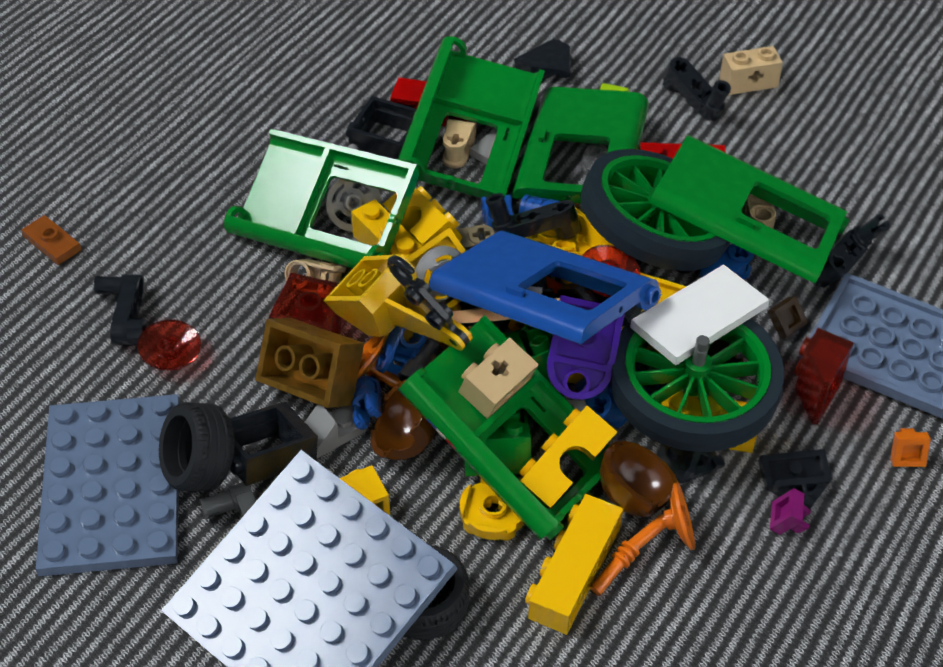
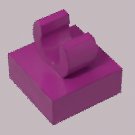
(789, 512)

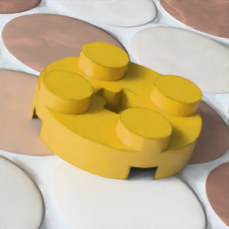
(480, 521)

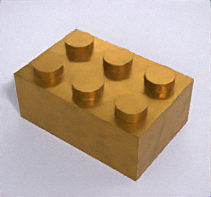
(309, 362)

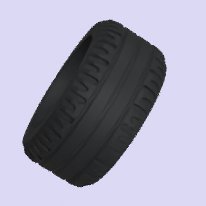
(196, 446)
(449, 614)

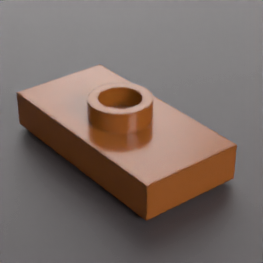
(51, 240)

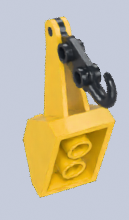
(381, 296)

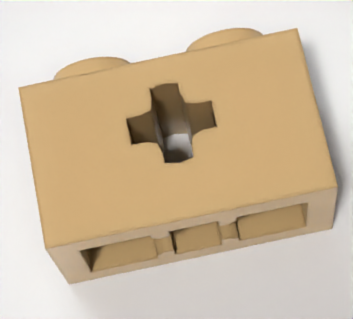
(751, 69)
(490, 391)

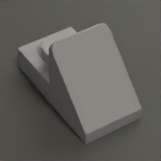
(332, 428)

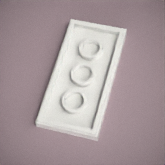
(702, 308)

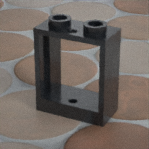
(382, 112)
(263, 424)

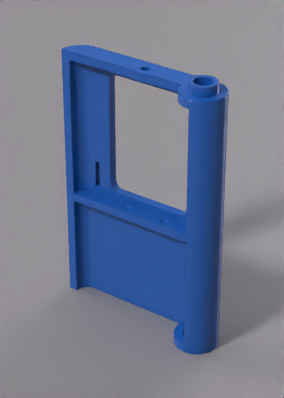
(505, 265)

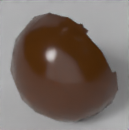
(400, 429)
(636, 478)

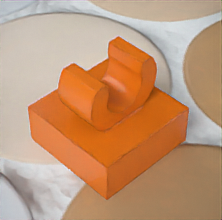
(910, 448)

